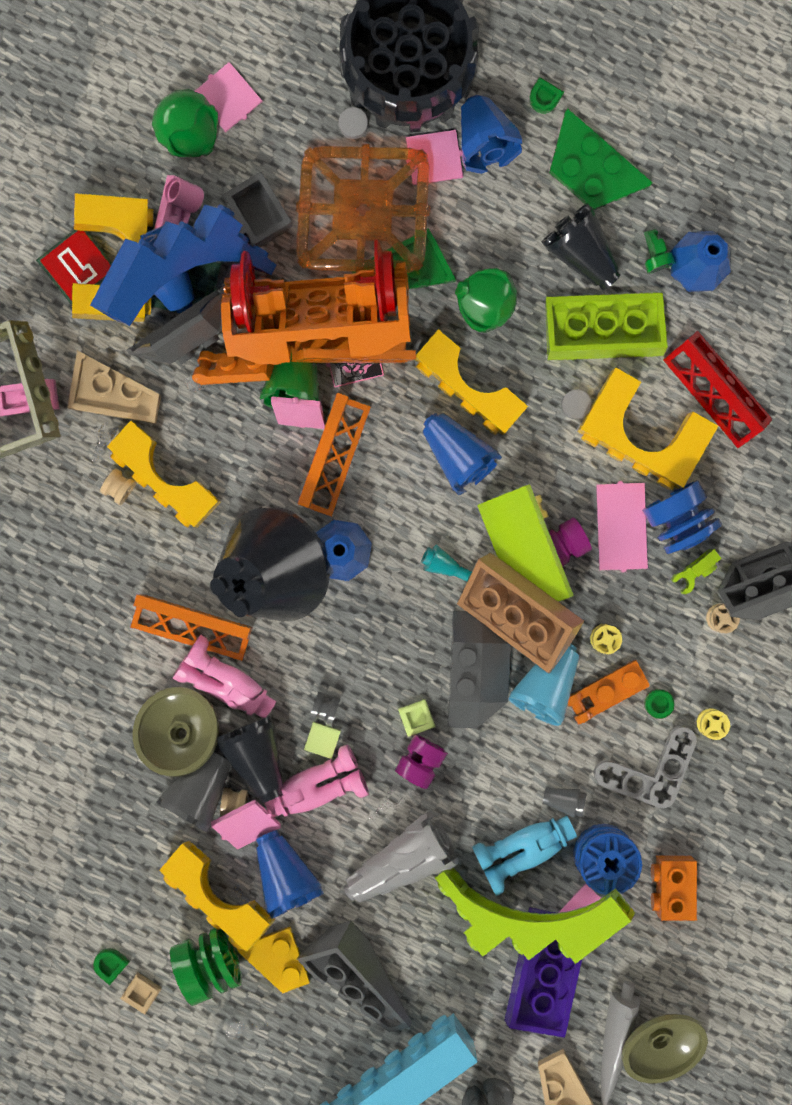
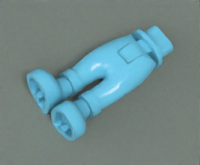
(539, 844)

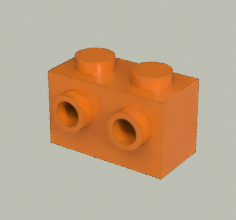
(675, 888)

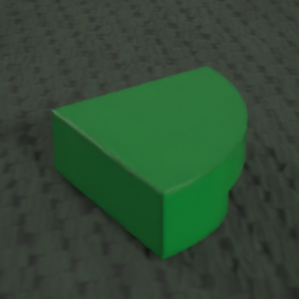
(655, 245)

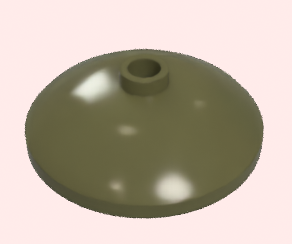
(158, 730)
(664, 1048)

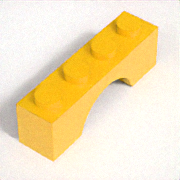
(497, 408)
(136, 450)
(189, 873)

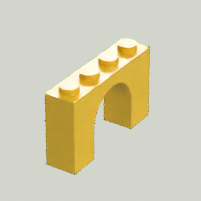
(114, 215)
(605, 427)

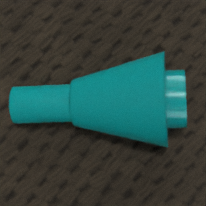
(439, 562)

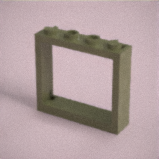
(34, 386)

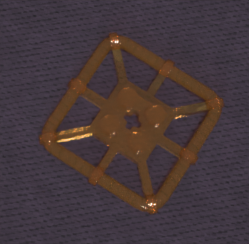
(351, 194)

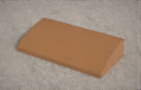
(519, 612)

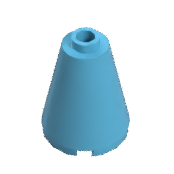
(546, 692)

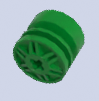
(204, 966)

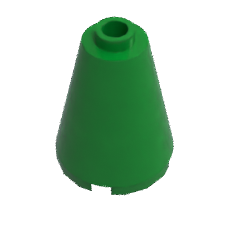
(292, 381)

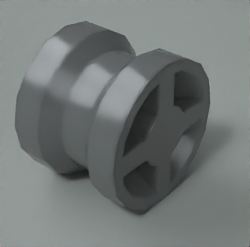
(324, 709)

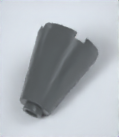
(198, 793)

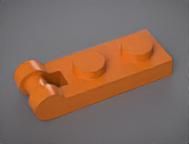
(229, 369)
(608, 691)

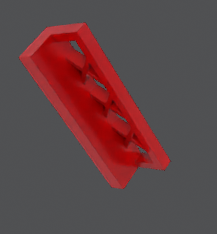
(727, 385)

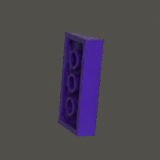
(543, 991)

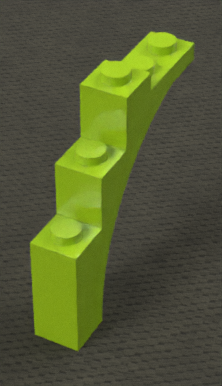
(575, 930)

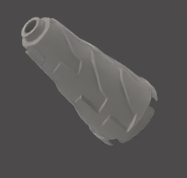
(406, 859)

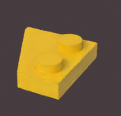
(277, 961)

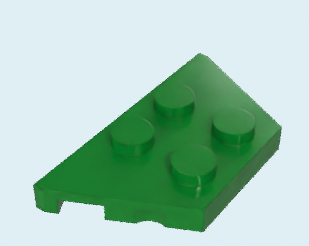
(592, 166)

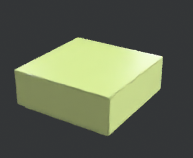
(416, 717)
(322, 740)

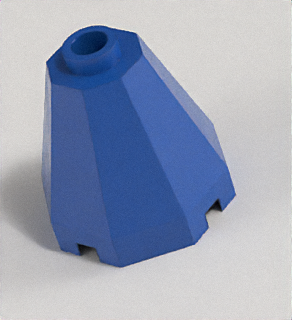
(488, 131)
(701, 261)
(356, 549)

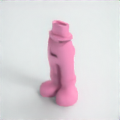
(235, 688)
(301, 790)

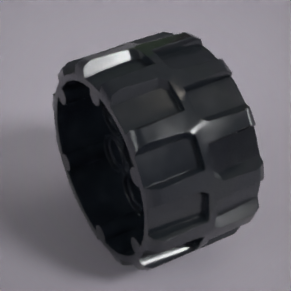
(404, 106)

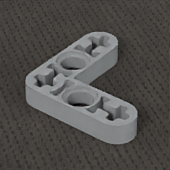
(652, 783)

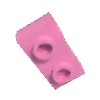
(178, 201)
(14, 400)

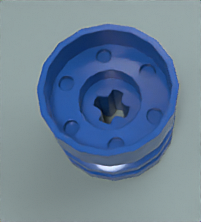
(682, 518)
(609, 842)

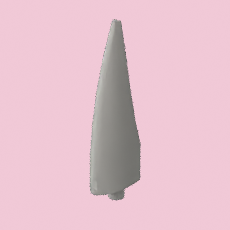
(619, 1025)

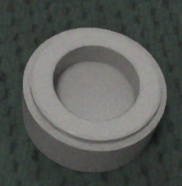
(353, 123)
(576, 404)

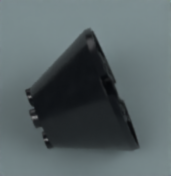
(271, 567)

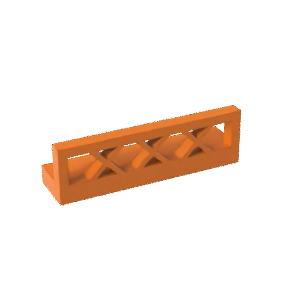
(338, 352)
(323, 451)
(190, 616)

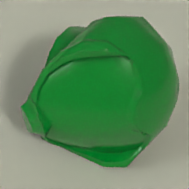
(186, 123)
(487, 299)

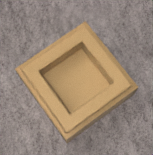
(141, 993)

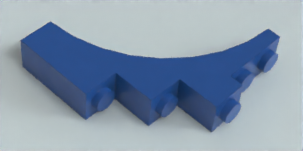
(145, 267)

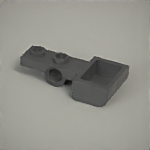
(258, 210)

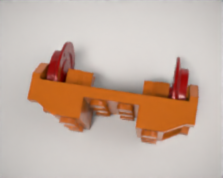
(315, 309)

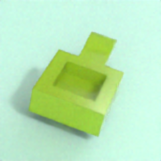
(703, 565)

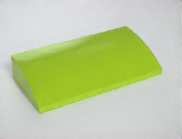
(605, 326)
(524, 540)

